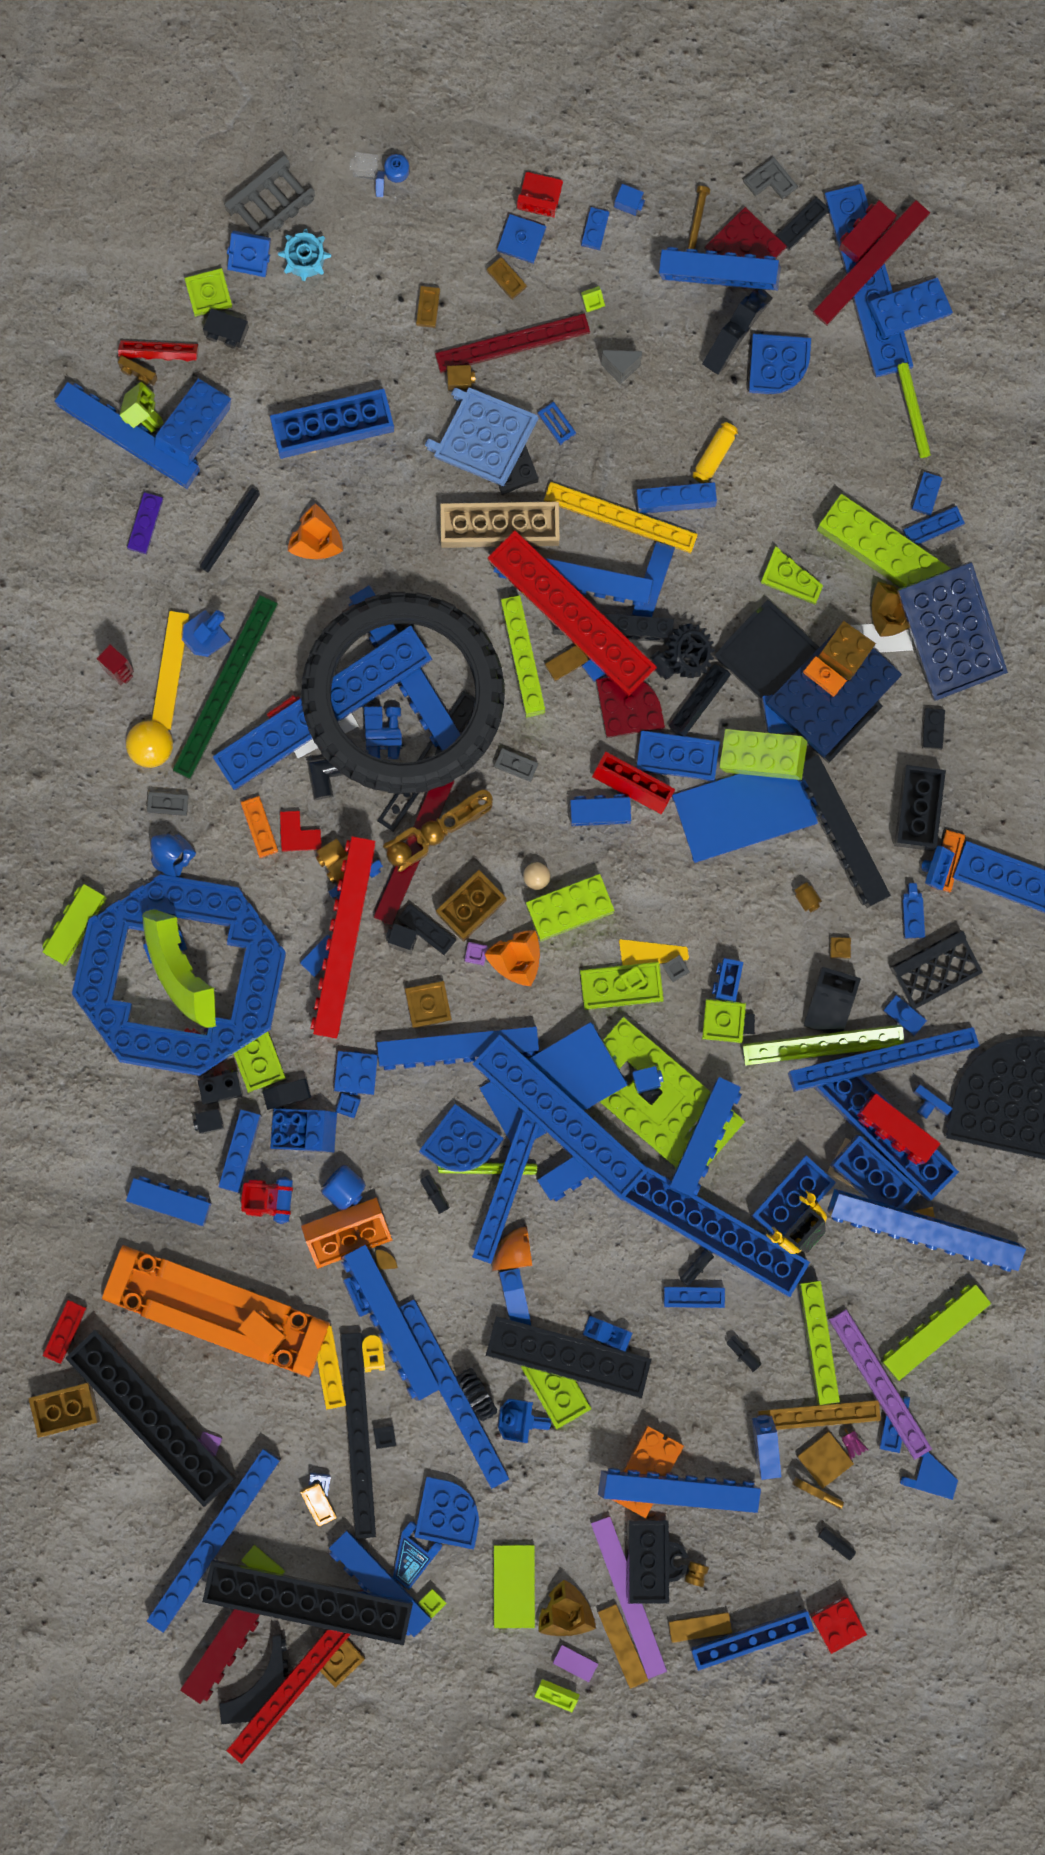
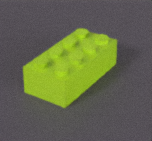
(763, 754)
(570, 907)

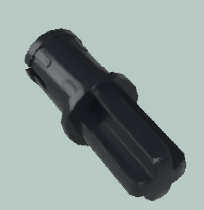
(434, 1194)
(696, 1267)
(743, 1353)
(837, 1543)

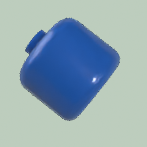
(343, 1188)

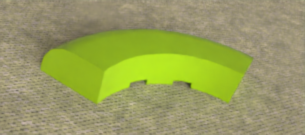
(173, 969)

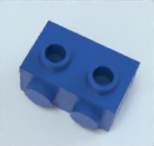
(729, 979)

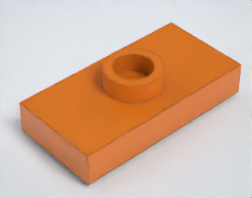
(824, 676)

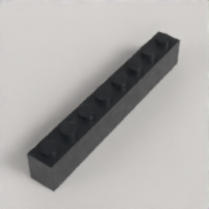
(843, 833)

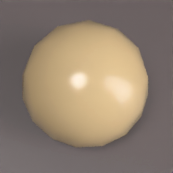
(536, 876)

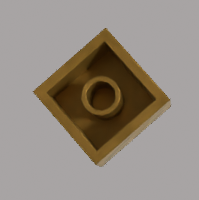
(846, 650)

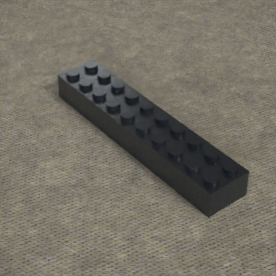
(150, 1417)
(307, 1602)

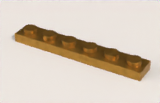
(824, 1414)

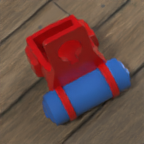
(268, 1199)

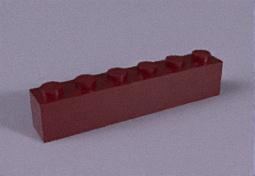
(219, 1655)

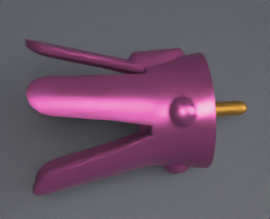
(853, 1444)

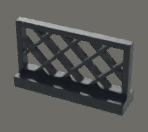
(928, 954)

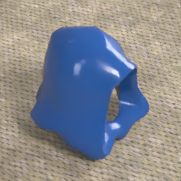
(167, 849)

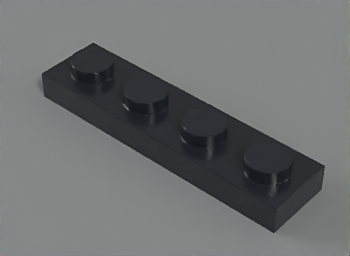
(699, 700)

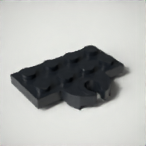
(651, 1561)

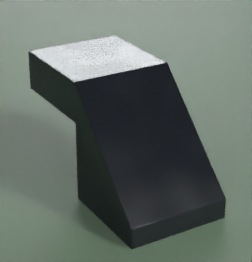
(286, 1094)

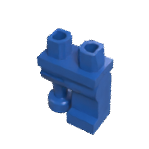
(383, 738)

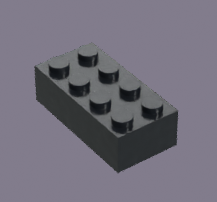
(920, 808)

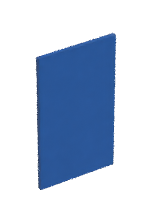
(741, 813)
(576, 1065)

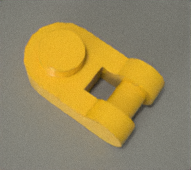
(373, 1346)

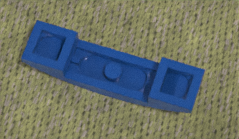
(656, 571)

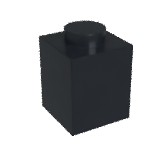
(208, 1121)

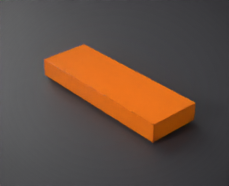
(259, 827)
(953, 842)

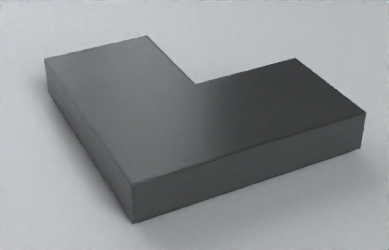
(771, 175)

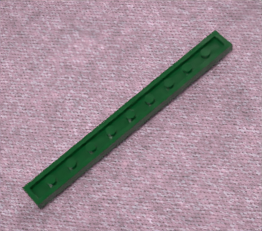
(225, 687)

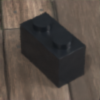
(225, 329)
(401, 938)

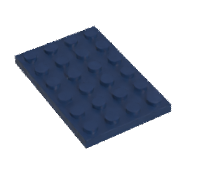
(952, 631)
(826, 718)

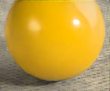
(149, 744)

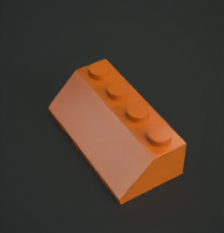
(345, 1232)

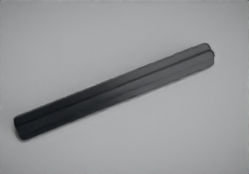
(229, 530)

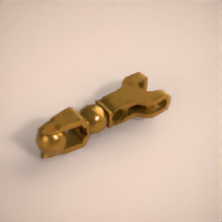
(433, 832)

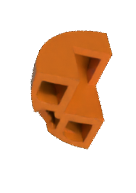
(316, 536)
(517, 957)
(513, 1251)

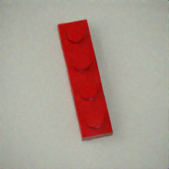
(158, 350)

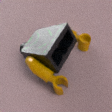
(805, 1231)

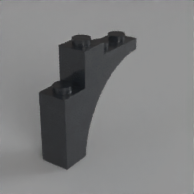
(735, 330)
(244, 1707)

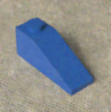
(515, 1296)

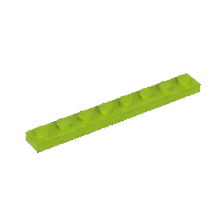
(823, 1044)

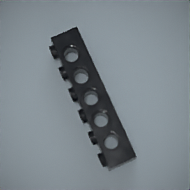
(639, 627)

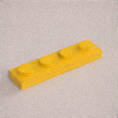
(330, 1373)

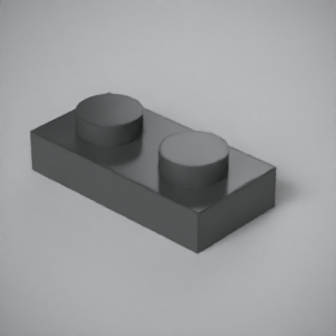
(516, 765)
(167, 804)

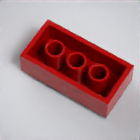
(898, 1129)

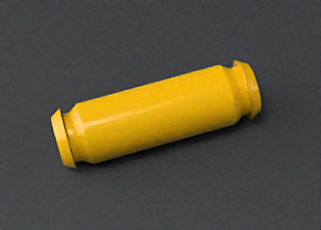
(715, 452)

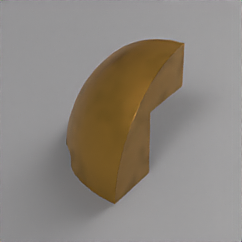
(888, 611)
(566, 1613)

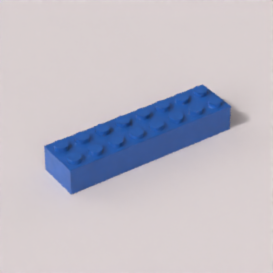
(848, 1099)

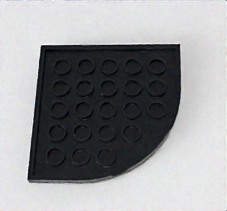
(1003, 1099)

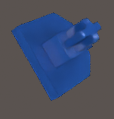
(204, 634)
(516, 1420)

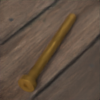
(702, 191)

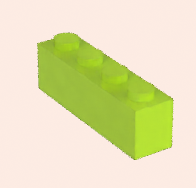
(73, 925)

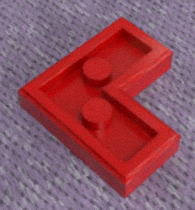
(293, 837)

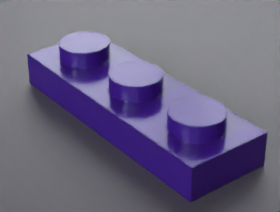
(145, 523)

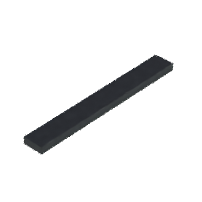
(459, 715)

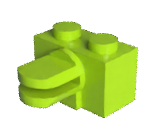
(139, 408)

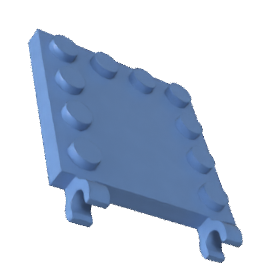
(484, 436)

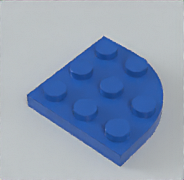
(777, 363)
(460, 1142)
(447, 1514)

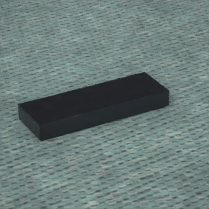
(803, 223)
(427, 929)

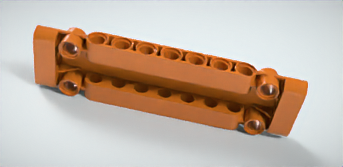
(211, 1309)

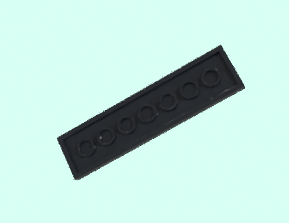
(568, 1357)

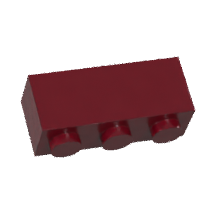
(867, 231)
(115, 665)

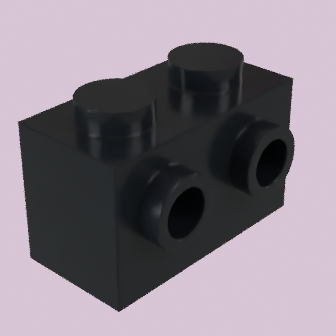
(220, 1090)

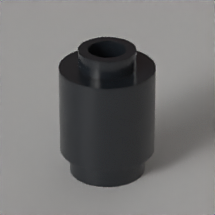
(662, 665)

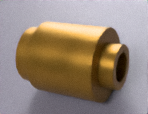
(808, 897)

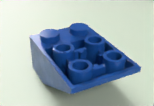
(304, 1130)

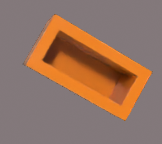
(262, 1331)

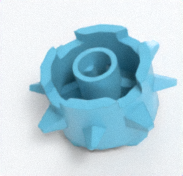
(294, 250)

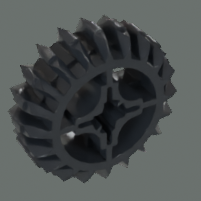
(476, 1394)

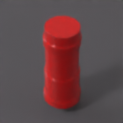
(284, 705)

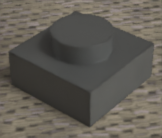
(676, 968)

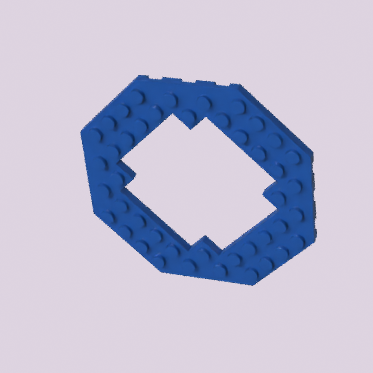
(165, 1047)

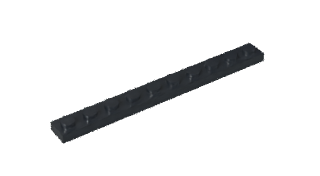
(358, 1435)

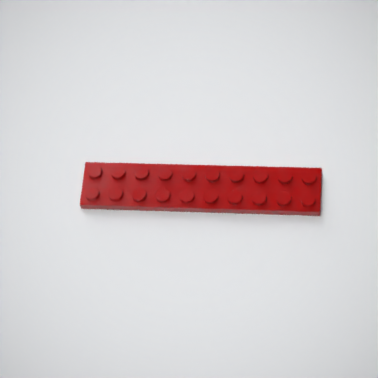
(572, 613)

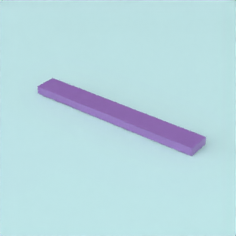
(880, 1384)
(634, 1613)

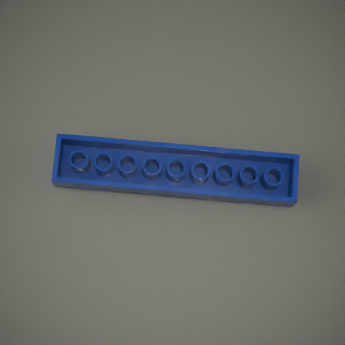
(718, 1233)

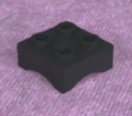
(522, 473)

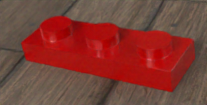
(64, 1332)

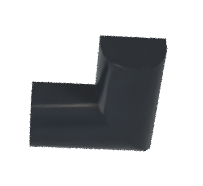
(320, 774)

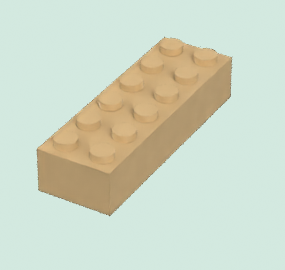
(494, 522)

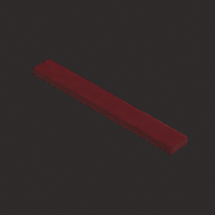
(871, 263)
(513, 342)
(401, 880)

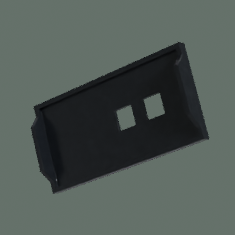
(768, 653)

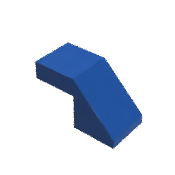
(607, 1333)

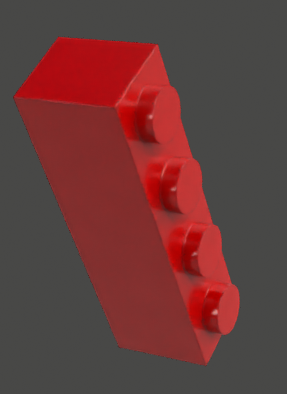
(633, 783)

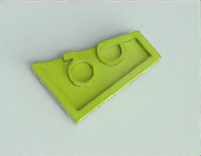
(790, 578)

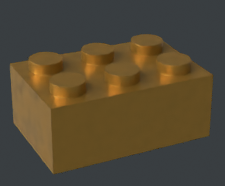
(471, 905)
(64, 1410)

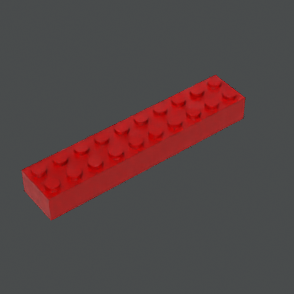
(344, 937)

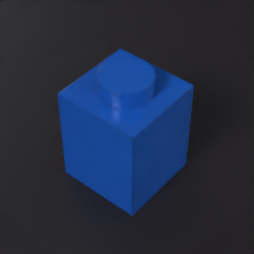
(629, 200)
(647, 1079)

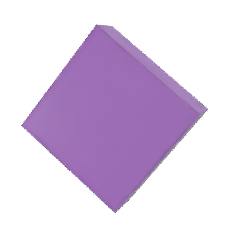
(475, 953)

